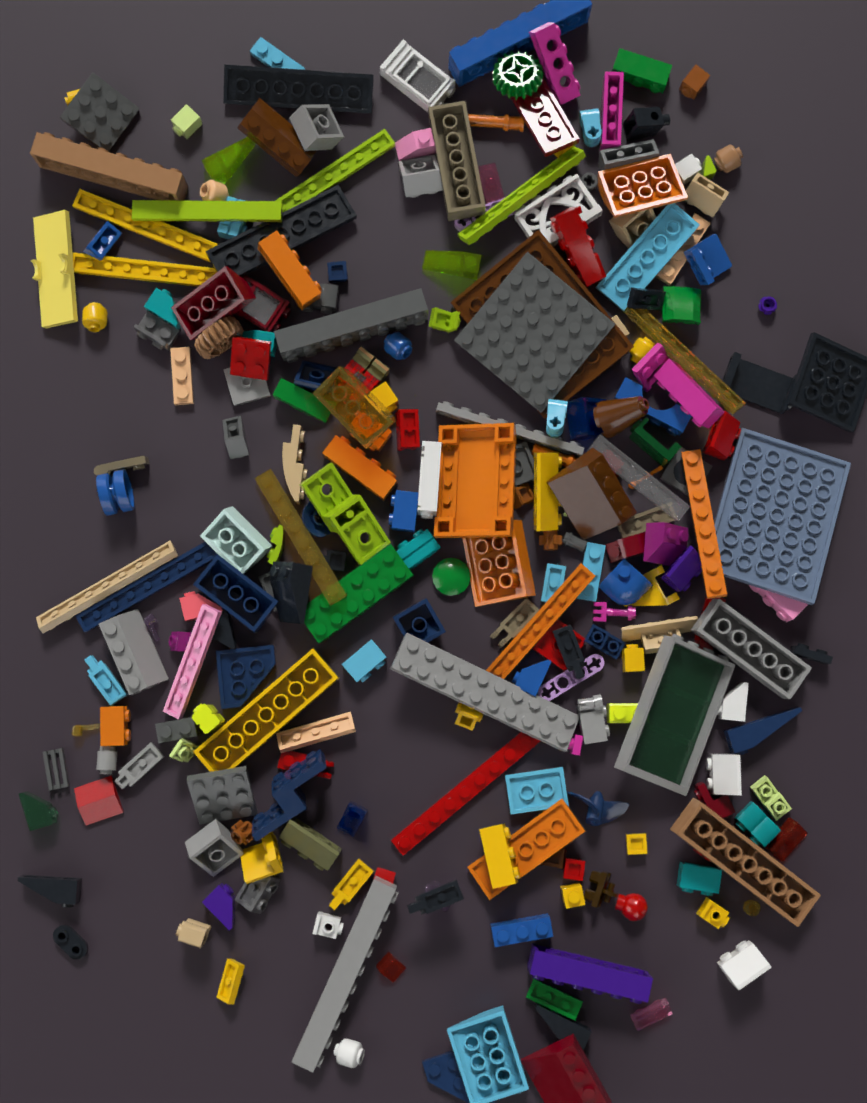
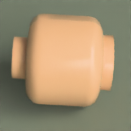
(213, 191)

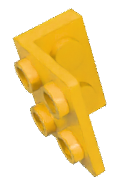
(262, 859)

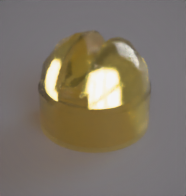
(754, 908)

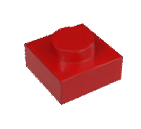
(574, 869)

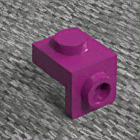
(179, 640)

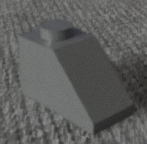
(235, 437)

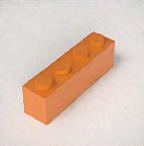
(289, 269)
(359, 467)

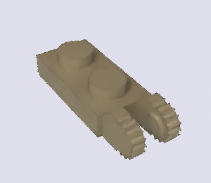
(136, 463)
(515, 621)

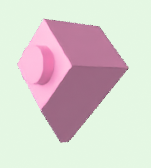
(415, 145)

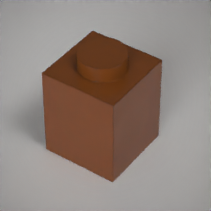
(694, 82)

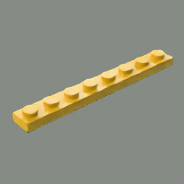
(154, 230)
(142, 270)

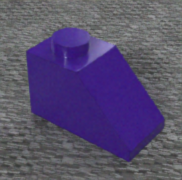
(222, 904)

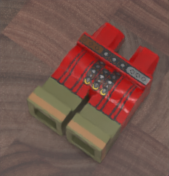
(368, 369)

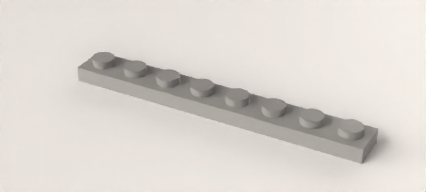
(465, 415)

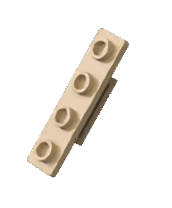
(653, 633)

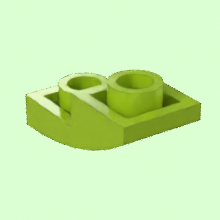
(278, 539)

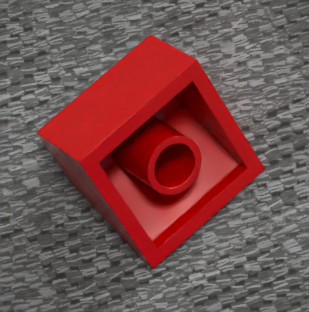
(722, 437)

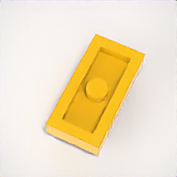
(230, 981)

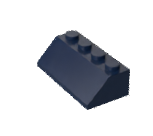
(236, 593)

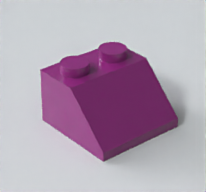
(664, 542)

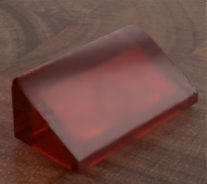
(787, 839)

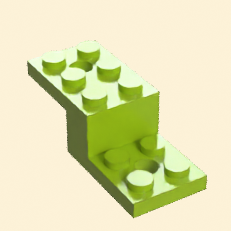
(345, 513)

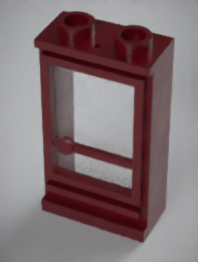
(266, 310)

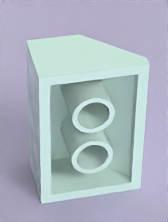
(236, 540)

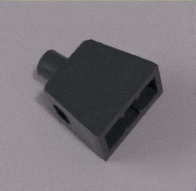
(644, 122)

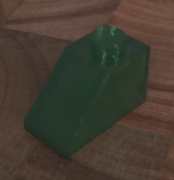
(37, 811)

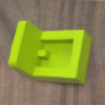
(444, 320)

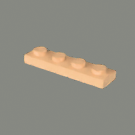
(675, 264)
(315, 732)

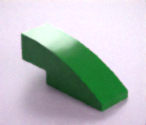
(301, 400)

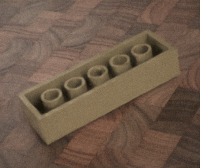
(456, 161)

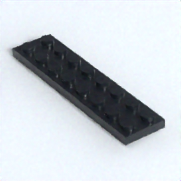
(298, 87)
(298, 225)

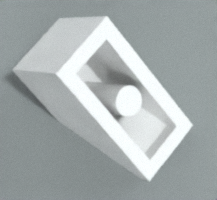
(734, 703)

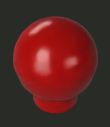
(632, 906)

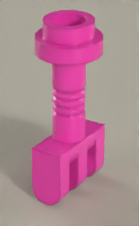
(630, 612)

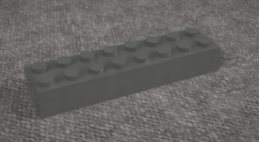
(352, 325)

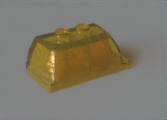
(354, 406)

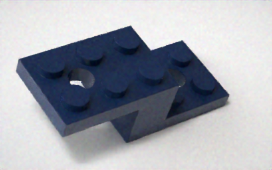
(288, 794)

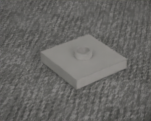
(245, 389)

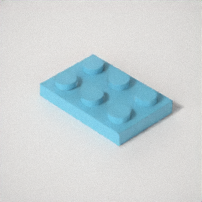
(535, 790)

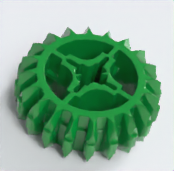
(517, 75)

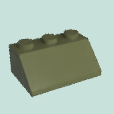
(309, 843)

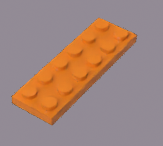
(533, 844)

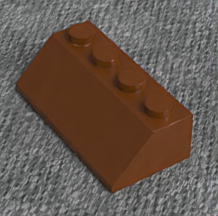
(275, 137)

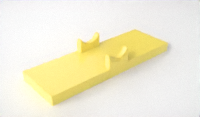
(55, 269)

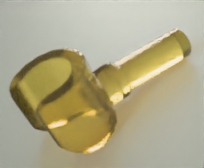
(77, 730)

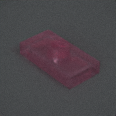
(490, 183)

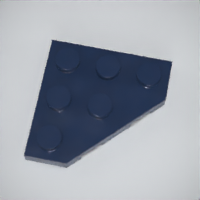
(242, 672)
(445, 1074)

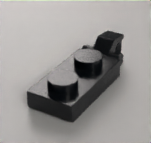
(570, 650)
(436, 898)

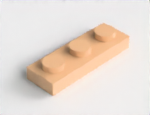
(182, 376)

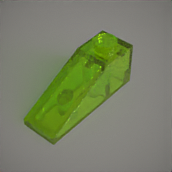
(225, 162)
(453, 263)

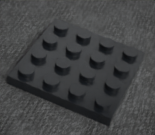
(830, 382)

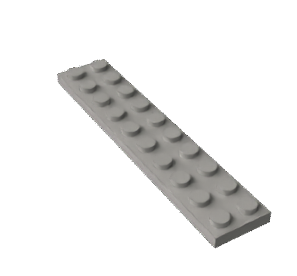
(485, 692)

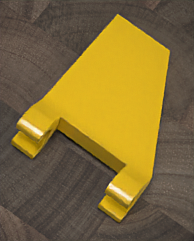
(655, 595)

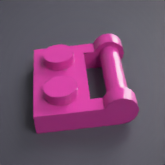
(648, 365)

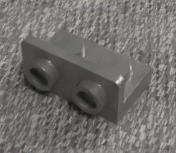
(157, 330)
(257, 894)

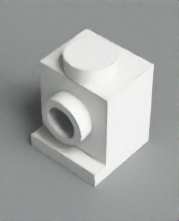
(325, 918)

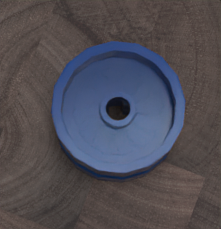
(115, 492)

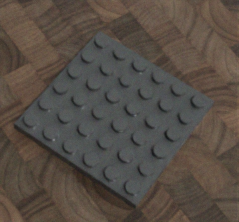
(534, 332)

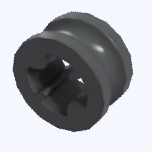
(593, 179)

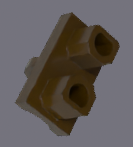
(596, 897)

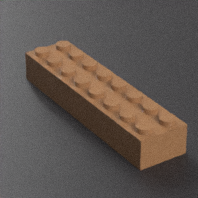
(108, 168)
(745, 862)

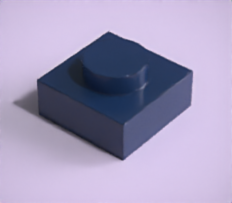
(337, 271)

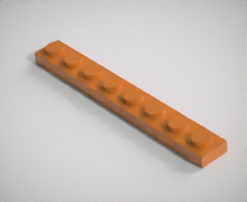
(703, 524)
(541, 622)

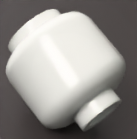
(349, 1053)

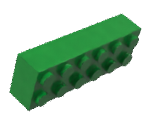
(363, 588)

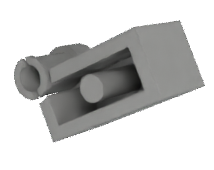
(592, 719)

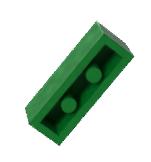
(642, 70)

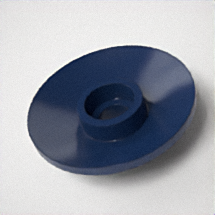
(315, 528)

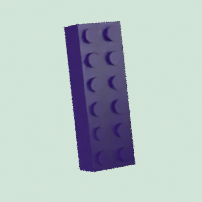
(589, 973)

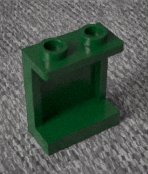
(651, 445)

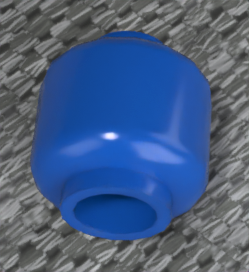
(397, 346)

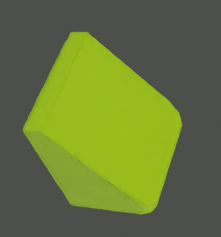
(708, 168)

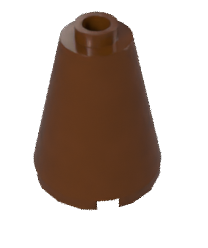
(619, 414)

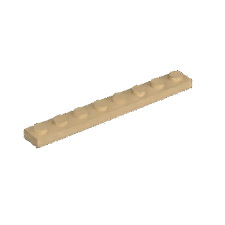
(106, 586)

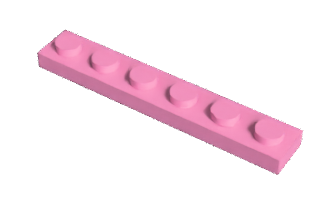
(192, 661)

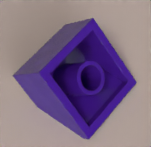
(682, 570)

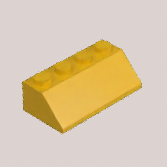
(545, 503)

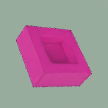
(575, 744)

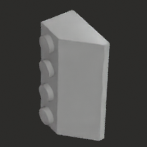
(133, 652)

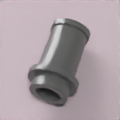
(573, 541)

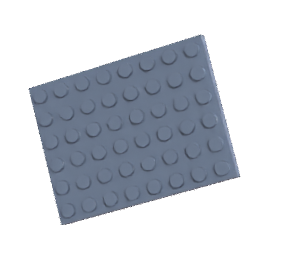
(778, 515)

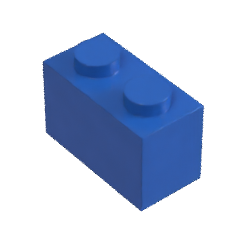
(405, 511)

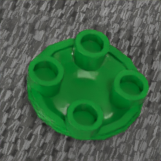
(451, 576)

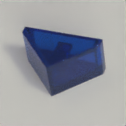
(352, 818)

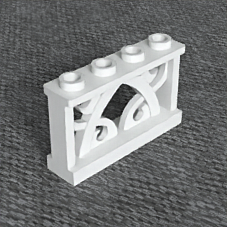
(551, 199)

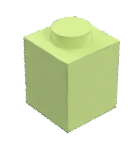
(186, 122)

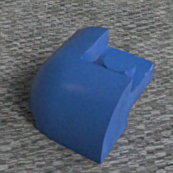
(625, 584)

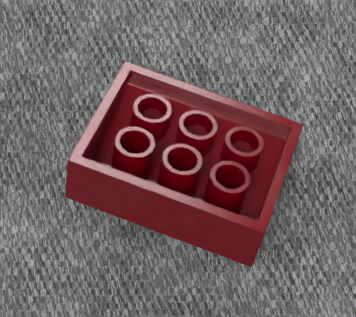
(565, 1074)

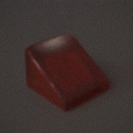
(390, 967)

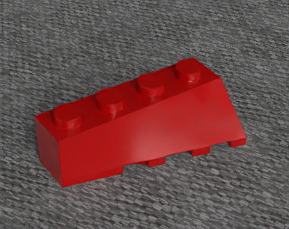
(578, 245)

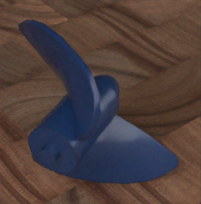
(601, 811)

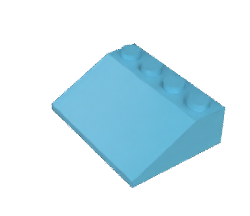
(488, 1056)

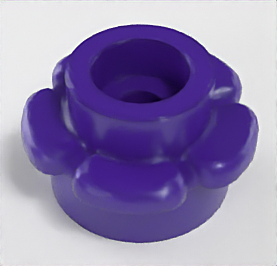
(772, 305)

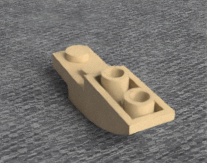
(294, 471)

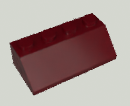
(213, 300)

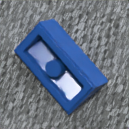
(103, 241)

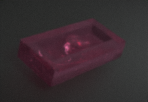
(656, 1011)

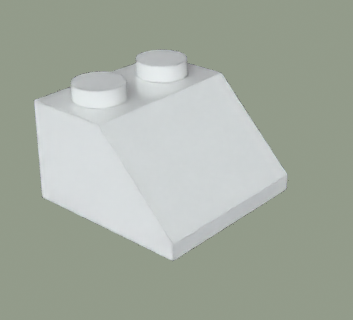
(724, 774)
(743, 964)

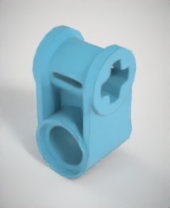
(590, 125)
(556, 416)

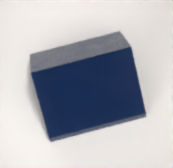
(312, 375)

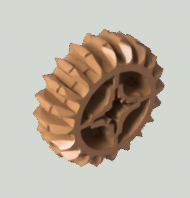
(218, 337)

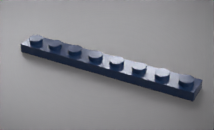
(145, 586)

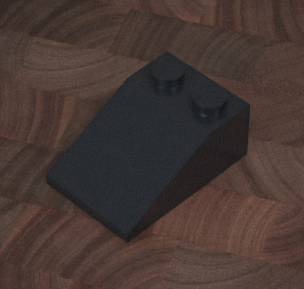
(291, 588)

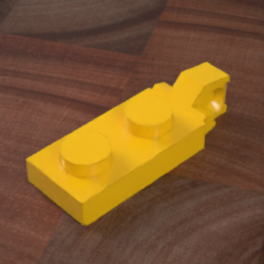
(350, 883)

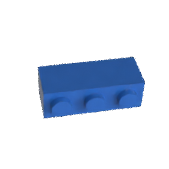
(521, 930)

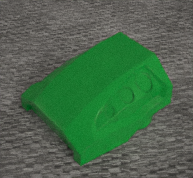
(681, 305)

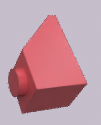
(192, 603)

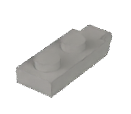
(139, 766)

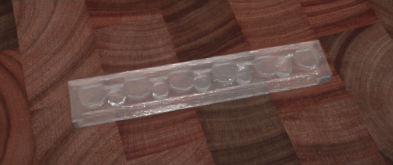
(641, 479)

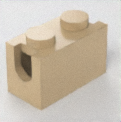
(705, 195)

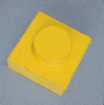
(636, 843)

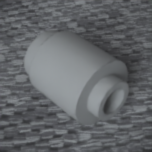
(106, 759)

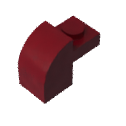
(626, 547)
(720, 804)

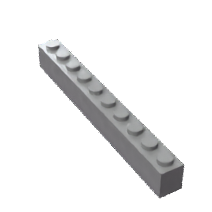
(344, 973)

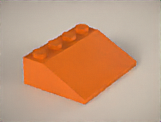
(641, 186)
(499, 567)

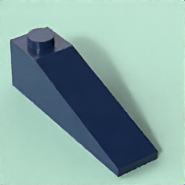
(752, 733)

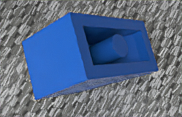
(531, 677)

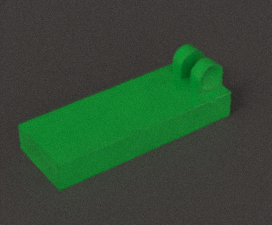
(554, 999)

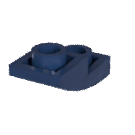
(604, 641)

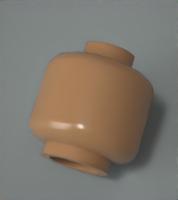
(728, 158)

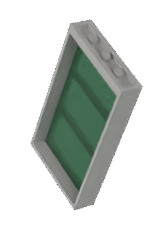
(675, 714)

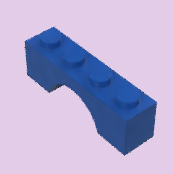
(671, 419)

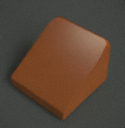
(523, 495)

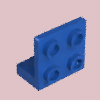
(708, 259)

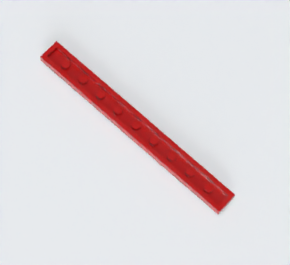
(463, 792)

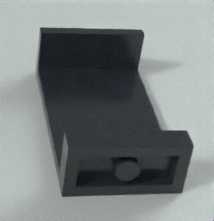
(758, 384)

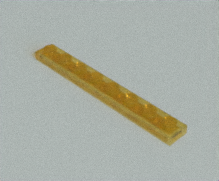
(686, 359)
(300, 537)

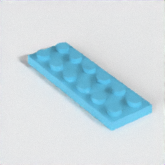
(648, 254)

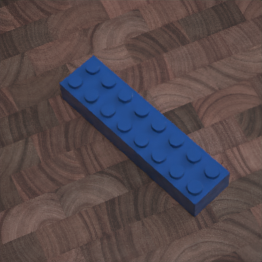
(482, 53)

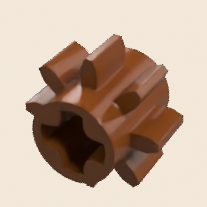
(550, 540)
(242, 832)

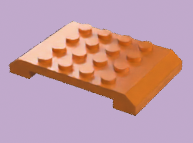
(476, 481)

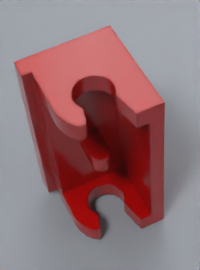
(407, 429)

